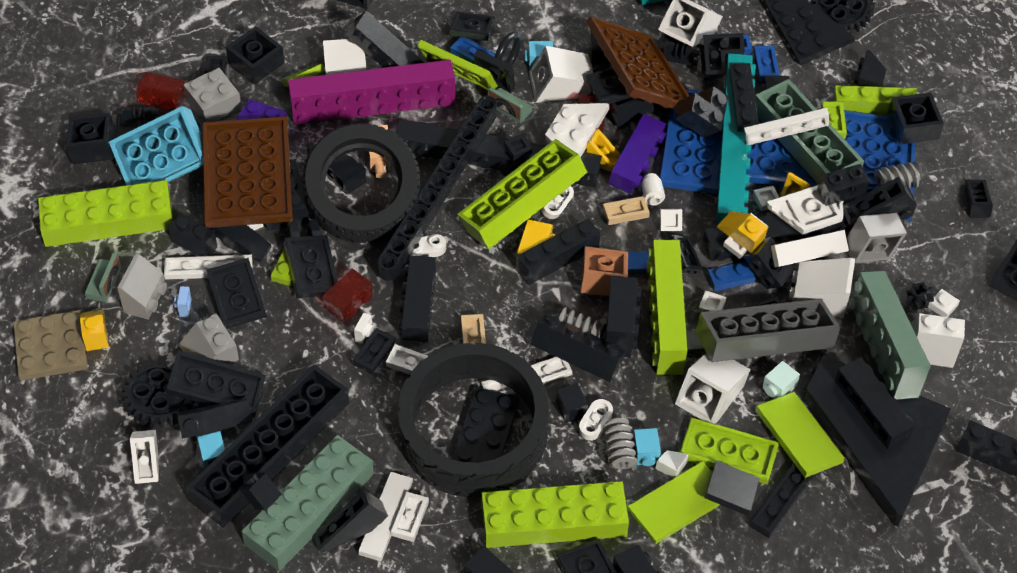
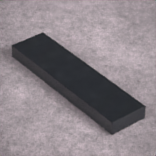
(780, 501)

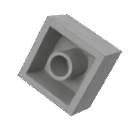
(212, 96)
(875, 237)

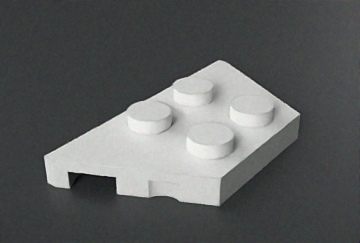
(576, 124)
(806, 210)

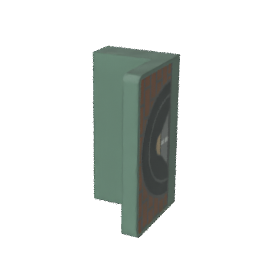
(510, 104)
(103, 279)

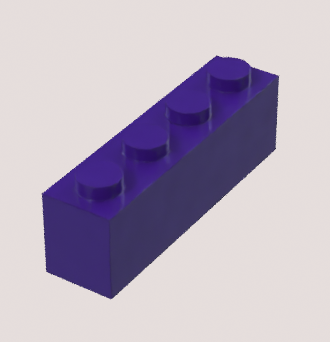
(637, 154)

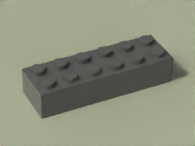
(767, 330)

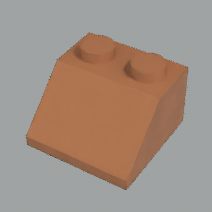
(599, 267)

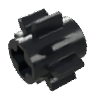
(920, 295)

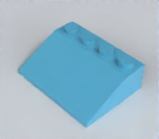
(160, 149)

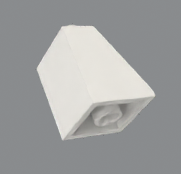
(689, 21)
(343, 56)
(560, 75)
(825, 281)
(939, 338)
(711, 387)

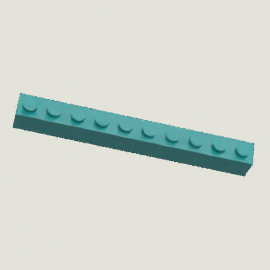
(733, 153)

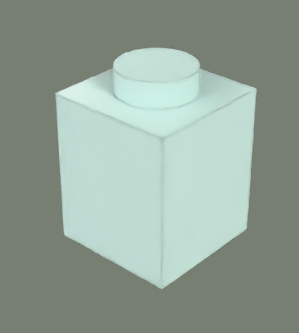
(780, 380)

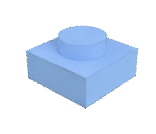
(183, 301)

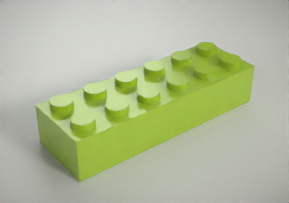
(522, 193)
(105, 213)
(667, 307)
(554, 514)

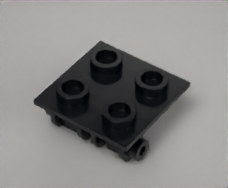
(679, 52)
(132, 119)

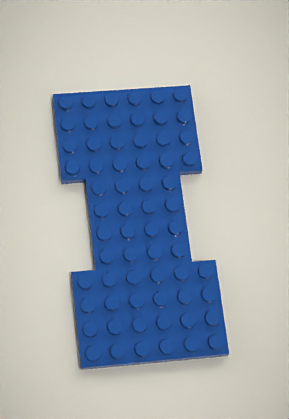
(694, 161)

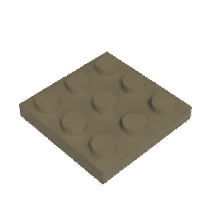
(49, 345)

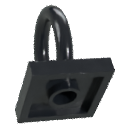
(501, 70)

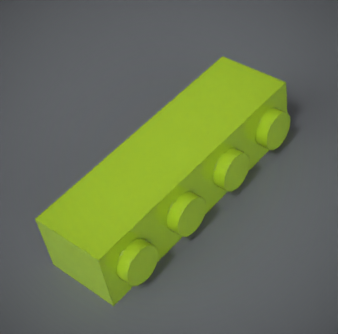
(868, 99)

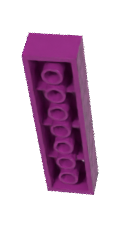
(372, 92)

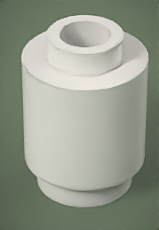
(652, 189)

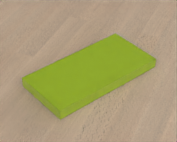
(460, 66)
(799, 434)
(732, 447)
(674, 504)

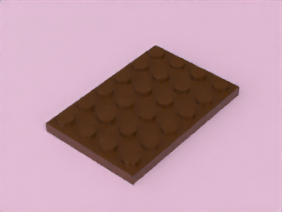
(638, 63)
(247, 172)

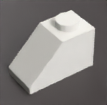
(144, 456)

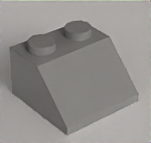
(141, 288)
(210, 340)

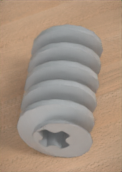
(908, 173)
(584, 326)
(619, 443)

